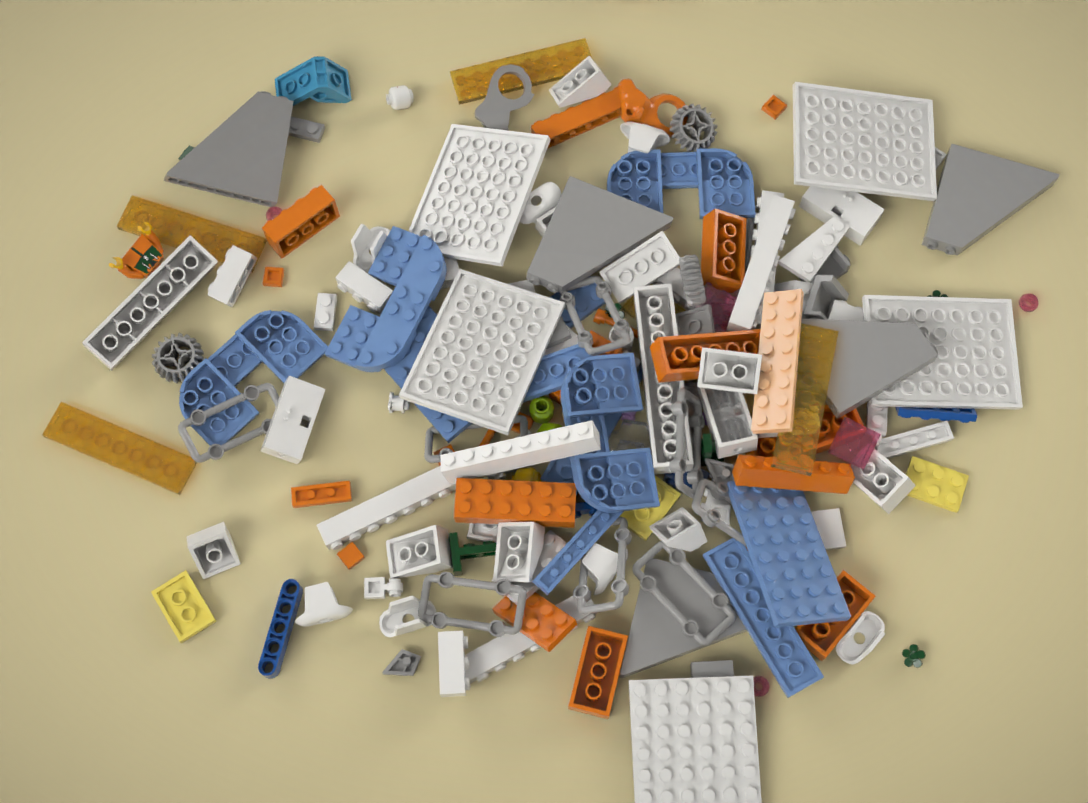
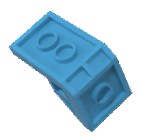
(315, 79)

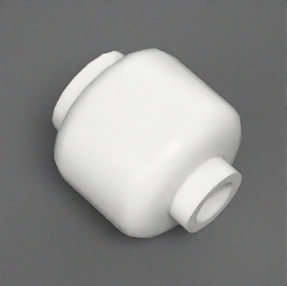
(400, 97)

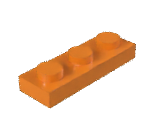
(321, 494)

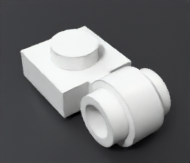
(375, 588)

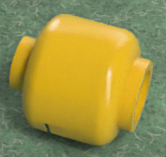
(527, 474)

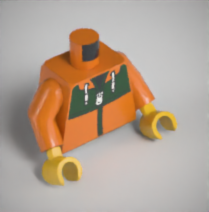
(142, 257)

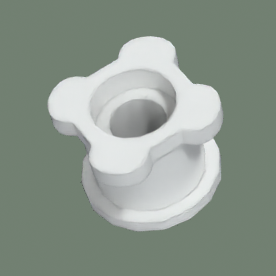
(397, 404)

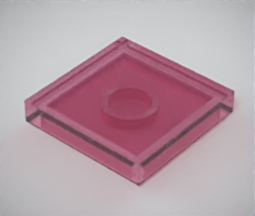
(854, 443)

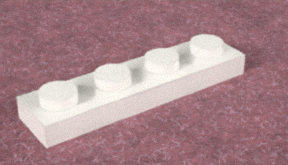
(915, 440)

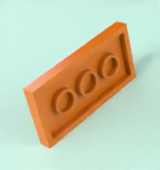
(541, 620)

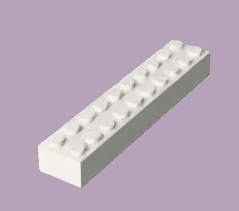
(657, 319)

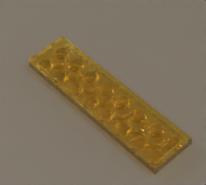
(540, 65)
(176, 226)
(120, 448)
(797, 449)

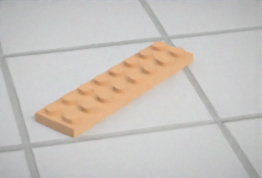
(778, 372)

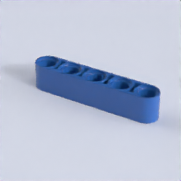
(280, 638)

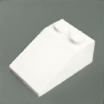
(580, 84)
(729, 370)
(882, 482)
(518, 551)
(419, 552)

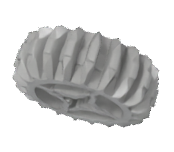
(700, 121)
(692, 280)
(168, 354)

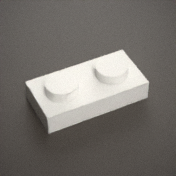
(325, 312)

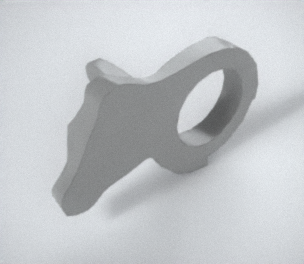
(496, 108)

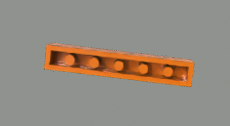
(580, 118)
(825, 477)

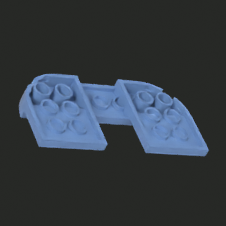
(718, 174)
(418, 272)
(268, 337)
(605, 477)

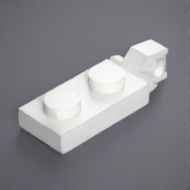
(877, 420)

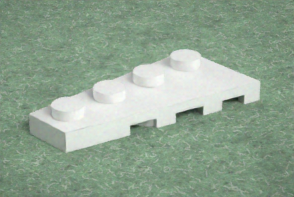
(812, 253)

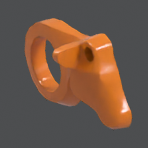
(641, 109)

